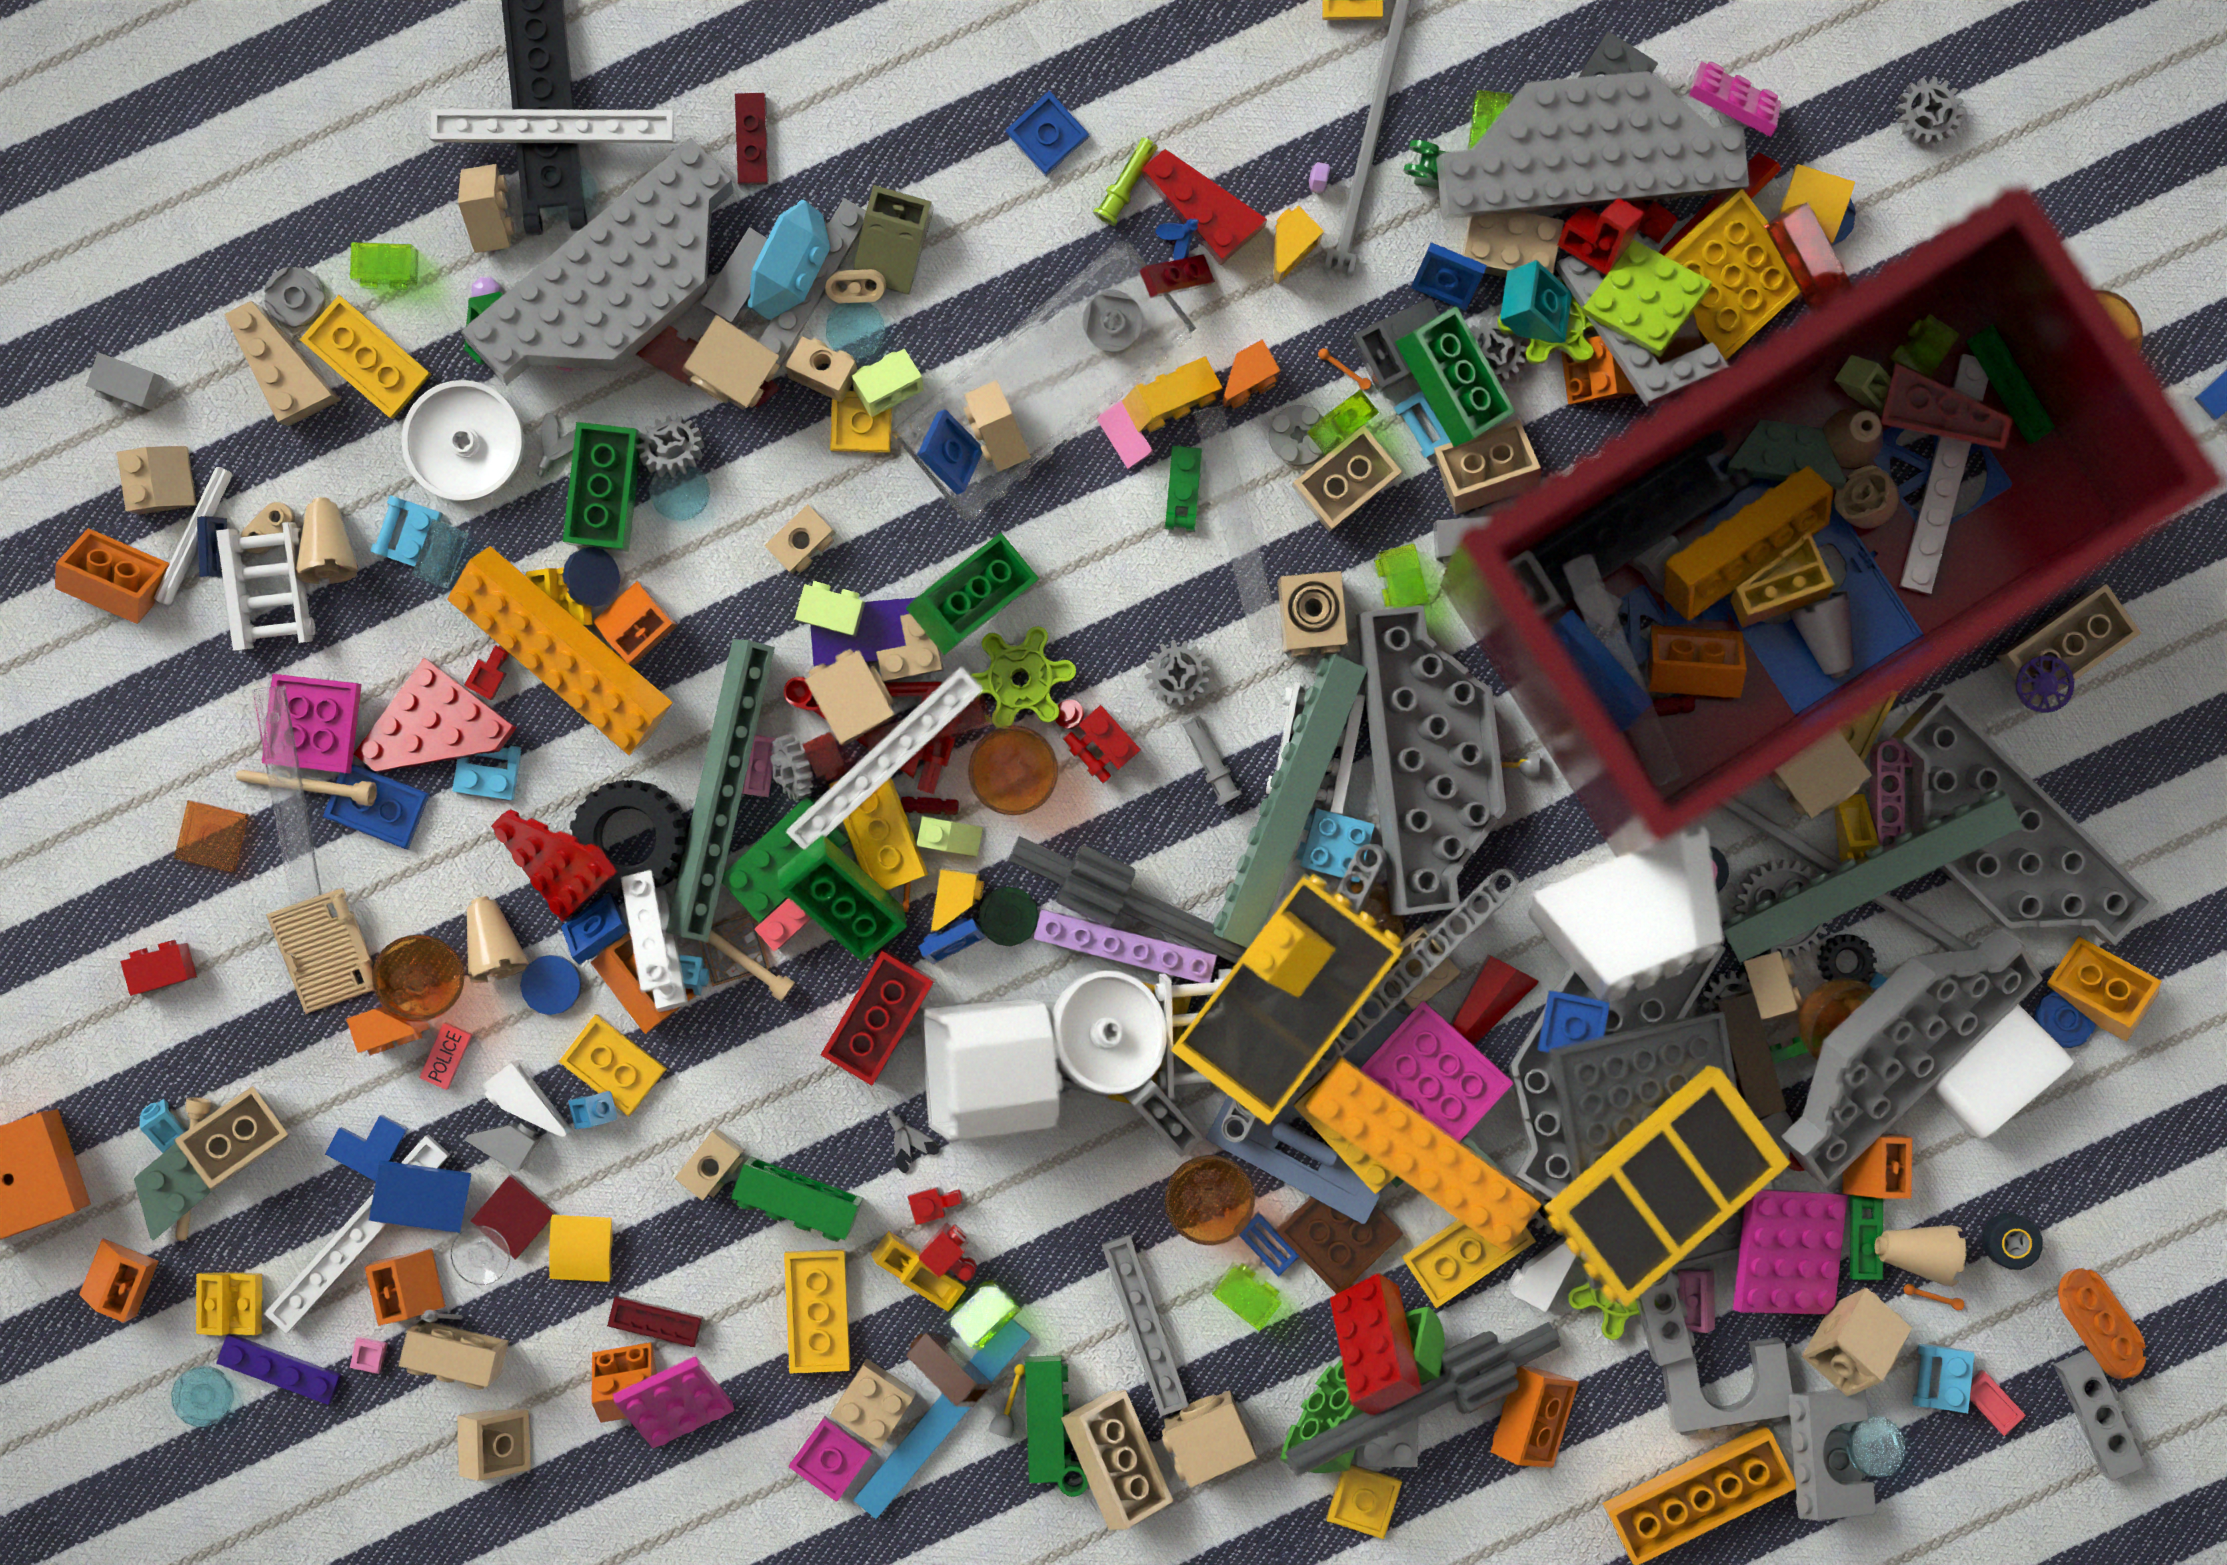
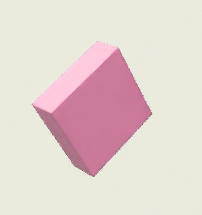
(368, 1355)

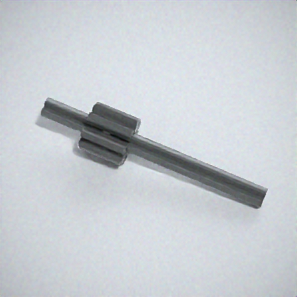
(1102, 889)
(1469, 1375)

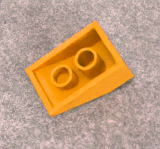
(2105, 988)

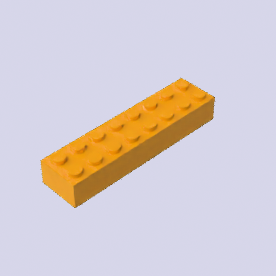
(559, 650)
(1422, 1153)

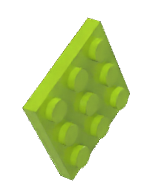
(1647, 297)

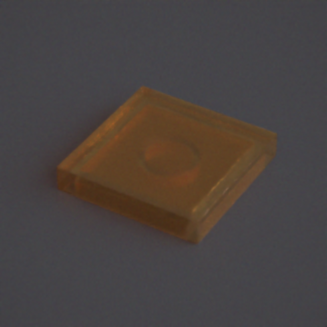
(211, 836)

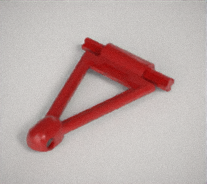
(799, 695)

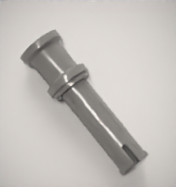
(1216, 772)

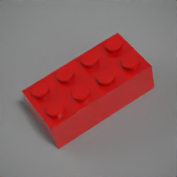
(878, 1017)
(1375, 1344)

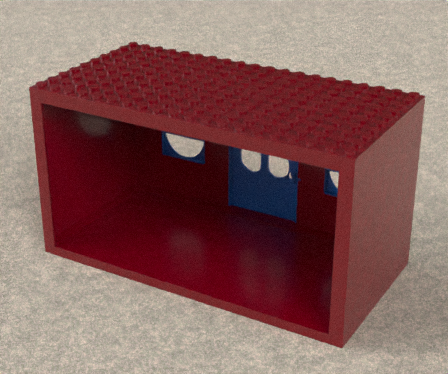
(2045, 517)

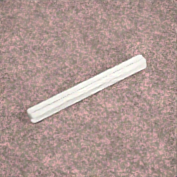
(189, 541)

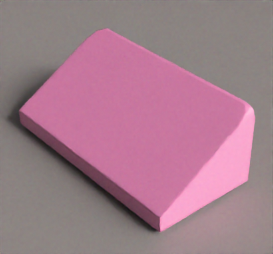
(1123, 435)
(759, 768)
(1698, 1296)

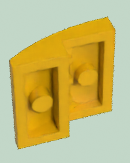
(1825, 194)
(552, 583)
(580, 1248)
(228, 1303)

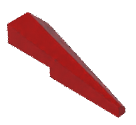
(1490, 998)

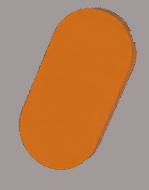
(2102, 1323)

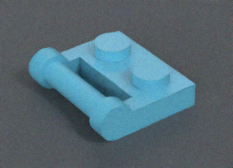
(1415, 426)
(413, 532)
(489, 780)
(1954, 1378)

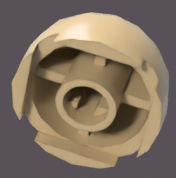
(1867, 498)

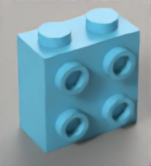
(1332, 842)

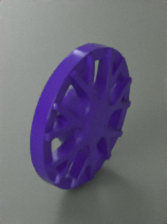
(2045, 684)

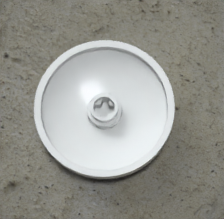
(462, 440)
(1109, 1032)

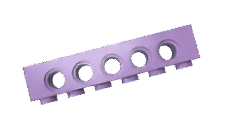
(1125, 946)

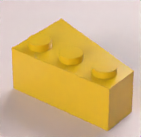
(1172, 395)
(1784, 584)

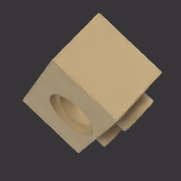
(831, 382)
(783, 543)
(694, 1174)

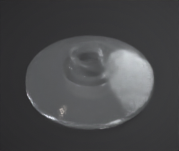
(471, 1264)

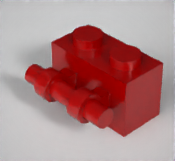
(1110, 740)
(945, 1252)

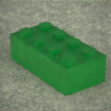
(1455, 376)
(602, 487)
(972, 593)
(755, 875)
(842, 898)
(796, 1199)

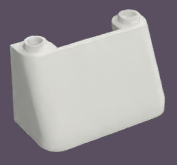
(2001, 1074)

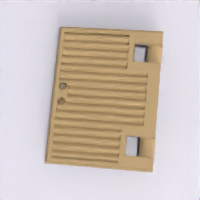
(323, 950)

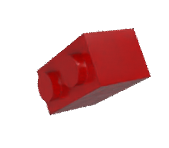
(158, 968)

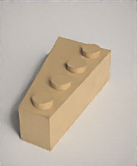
(280, 368)

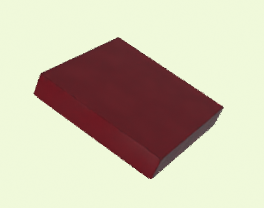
(514, 1214)

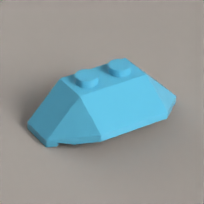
(789, 261)

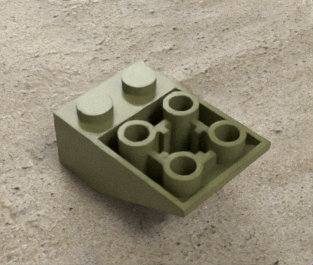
(893, 237)

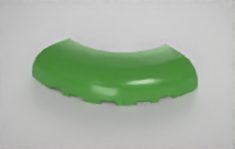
(1331, 1401)

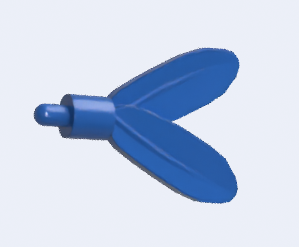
(1182, 233)

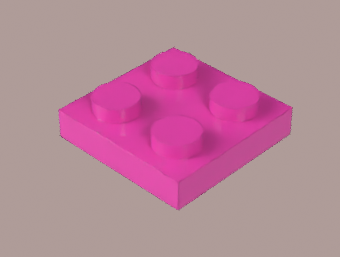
(830, 1458)

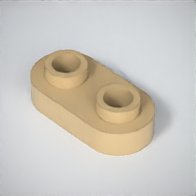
(857, 286)
(264, 524)

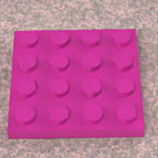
(1438, 1071)
(1790, 1252)

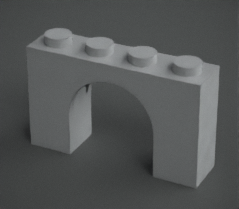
(1765, 1400)
(1811, 1421)

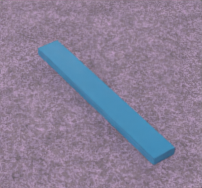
(935, 1425)

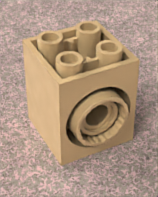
(730, 365)
(1307, 633)
(851, 696)
(1821, 776)
(1857, 1342)
(1208, 1439)

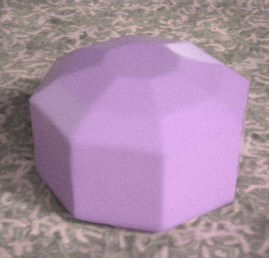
(1319, 177)
(485, 286)

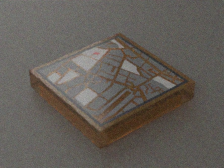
(741, 934)

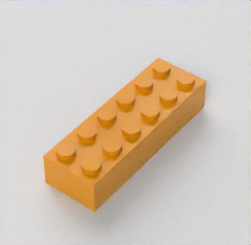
(1746, 542)
(1700, 1495)

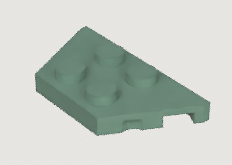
(1783, 448)
(168, 1190)

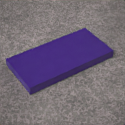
(878, 631)

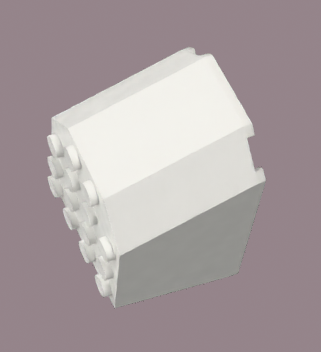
(1635, 916)
(990, 1068)

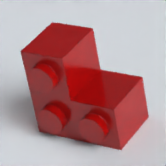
(1603, 237)

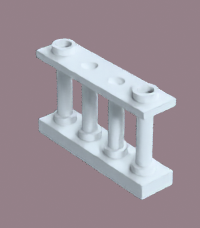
(240, 604)
(1340, 767)
(653, 948)
(1164, 993)

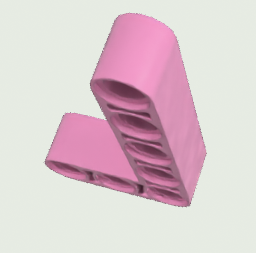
(1896, 796)

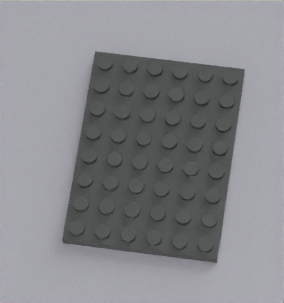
(1623, 1078)

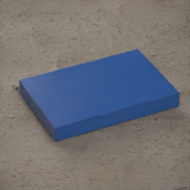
(392, 815)
(419, 1196)

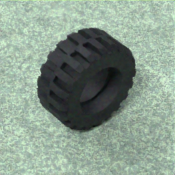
(651, 801)

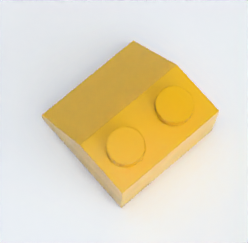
(1293, 240)
(955, 895)
(1289, 954)

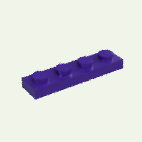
(279, 1369)

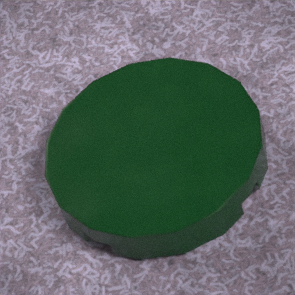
(1008, 916)

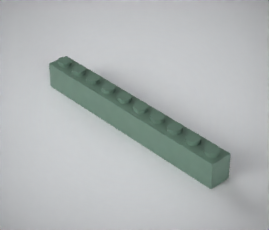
(720, 789)
(1289, 800)
(1872, 875)

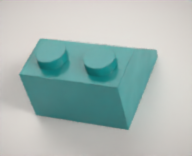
(1536, 303)

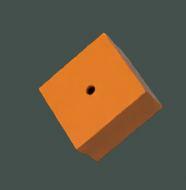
(37, 1174)

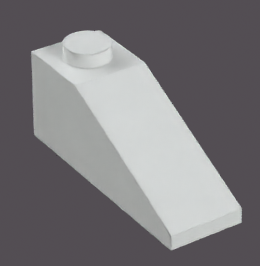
(521, 1096)
(1543, 1275)

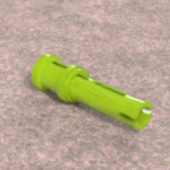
(1119, 193)

